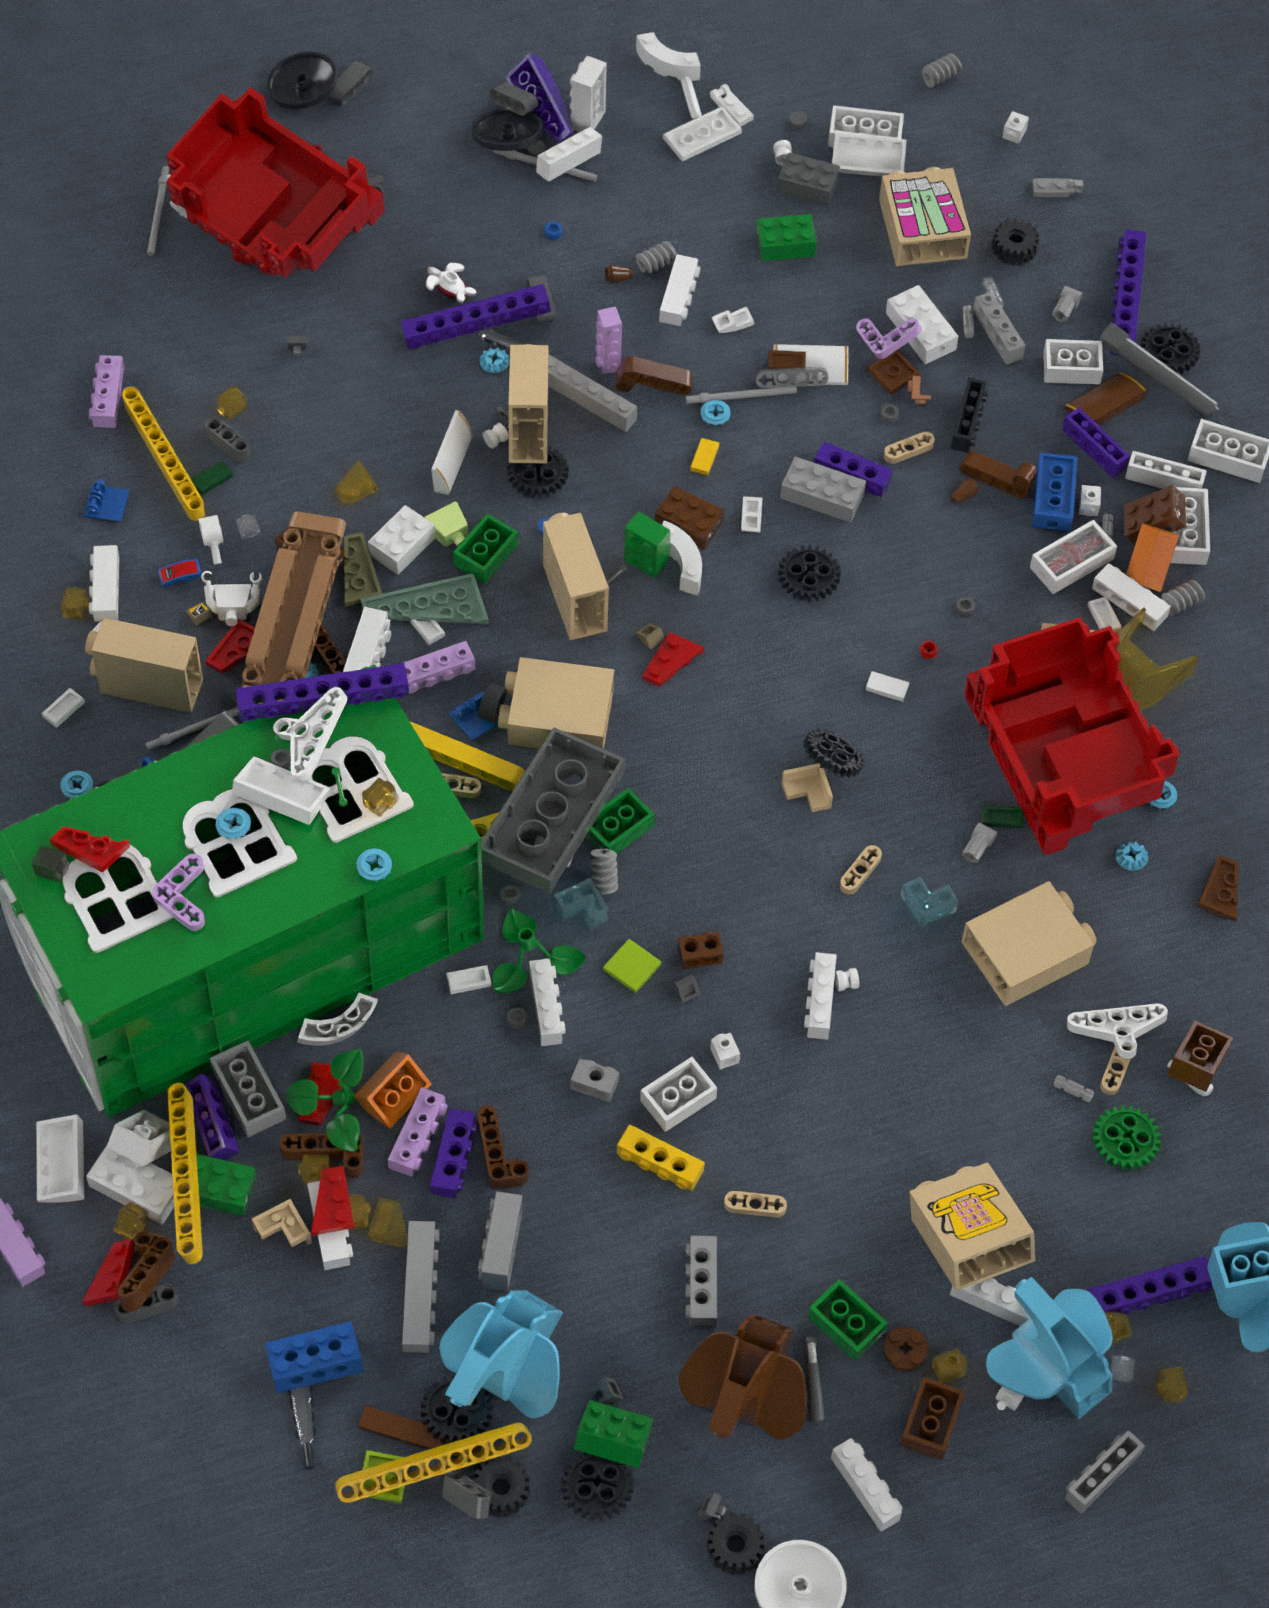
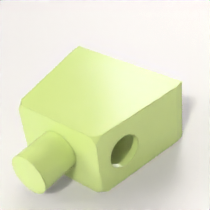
(449, 524)

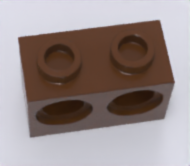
(702, 955)

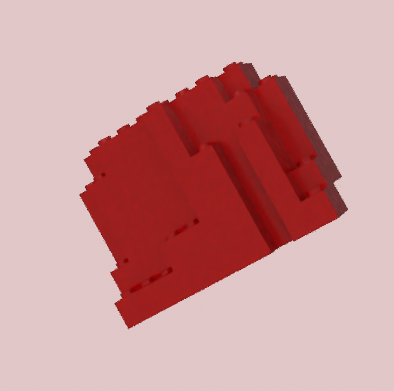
(267, 188)
(1068, 730)

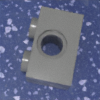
(600, 1089)

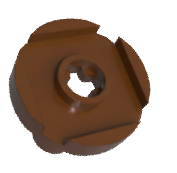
(896, 1357)

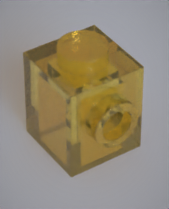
(231, 402)
(74, 603)
(379, 797)
(312, 1167)
(360, 1211)
(131, 1221)
(950, 1365)
(1172, 1384)

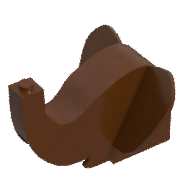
(747, 1379)

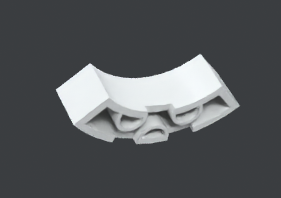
(665, 60)
(688, 557)
(339, 1028)

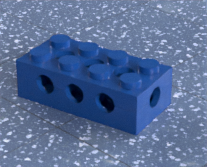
(1051, 471)
(314, 1357)

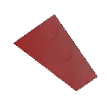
(232, 647)

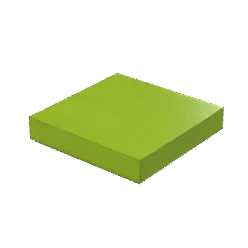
(632, 965)
(374, 1459)

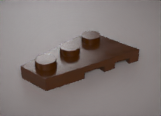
(1221, 890)

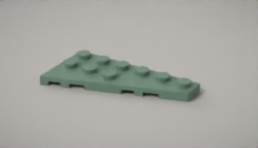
(442, 601)

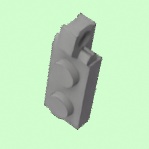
(1056, 187)

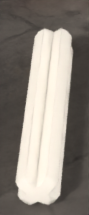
(691, 97)

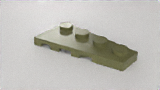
(359, 570)

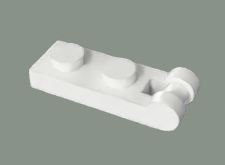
(732, 105)

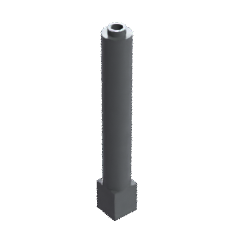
(1119, 342)

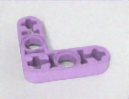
(887, 341)
(173, 892)

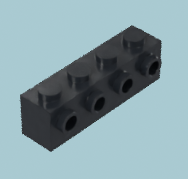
(968, 415)

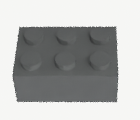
(808, 179)

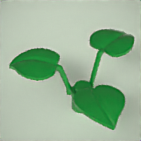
(521, 929)
(303, 1097)

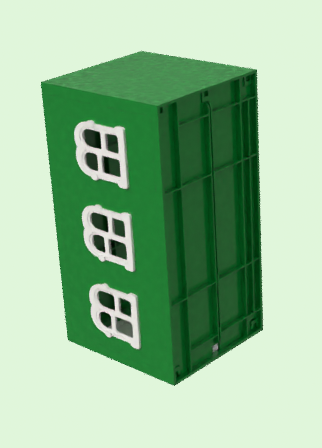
(275, 938)

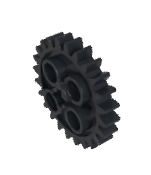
(1172, 346)
(552, 475)
(809, 566)
(821, 746)
(437, 1402)
(594, 1503)

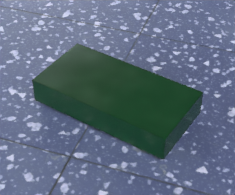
(212, 477)
(1002, 816)

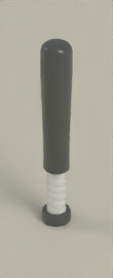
(815, 1390)

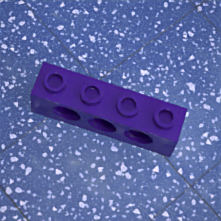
(1096, 442)
(875, 475)
(212, 1118)
(456, 1122)

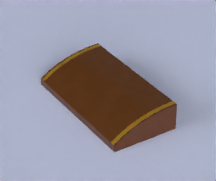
(1109, 398)

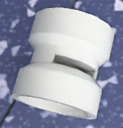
(781, 151)
(495, 435)
(846, 979)

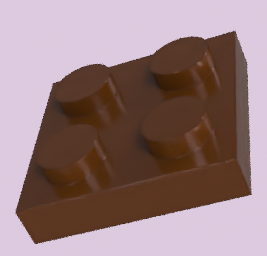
(893, 372)

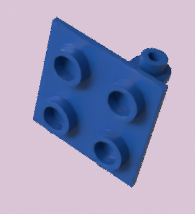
(106, 502)
(468, 719)

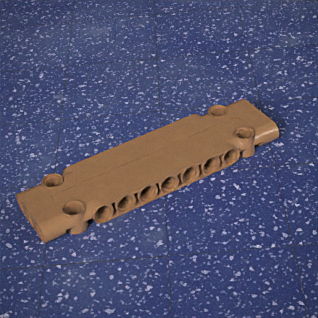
(294, 600)

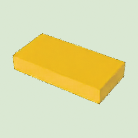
(704, 456)

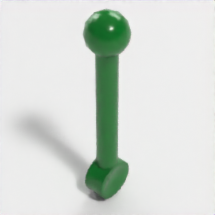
(336, 773)

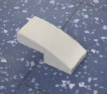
(735, 321)
(751, 514)

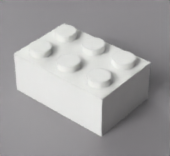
(1073, 361)
(401, 539)
(678, 1094)
(141, 1138)

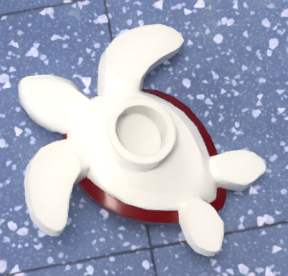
(448, 282)

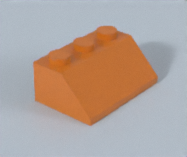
(1152, 556)
(392, 1089)

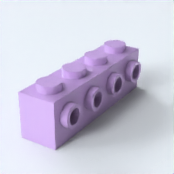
(608, 340)
(107, 391)
(439, 666)
(417, 1131)

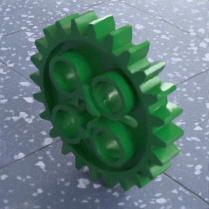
(1126, 1138)

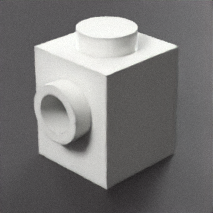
(1015, 131)
(1089, 500)
(725, 1050)

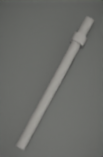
(533, 160)
(162, 184)
(705, 397)
(166, 739)

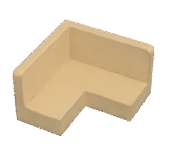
(808, 782)
(283, 1218)

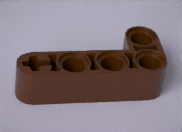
(652, 374)
(999, 475)
(327, 651)
(321, 1142)
(495, 1147)
(155, 1257)

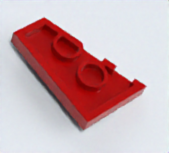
(670, 657)
(89, 849)
(327, 1085)
(333, 1203)
(111, 1274)

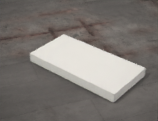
(702, 133)

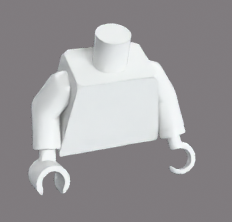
(232, 600)

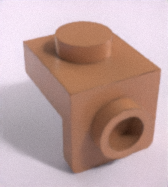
(914, 388)

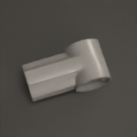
(1068, 300)
(980, 839)

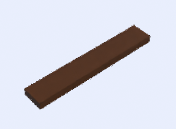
(403, 1430)

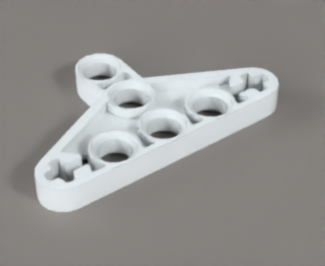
(313, 722)
(1109, 1027)

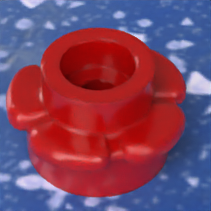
(931, 646)

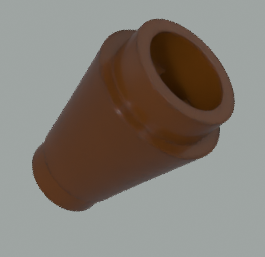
(617, 273)
(965, 490)

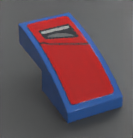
(180, 571)

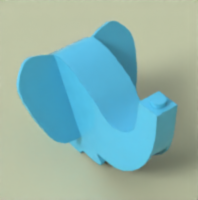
(1242, 1280)
(1056, 1349)
(505, 1353)

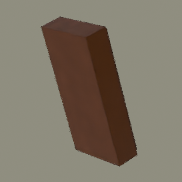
(786, 359)

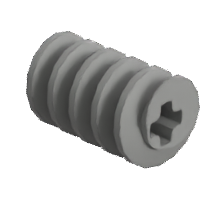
(941, 70)
(656, 256)
(1183, 596)
(605, 870)

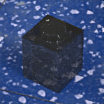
(50, 864)

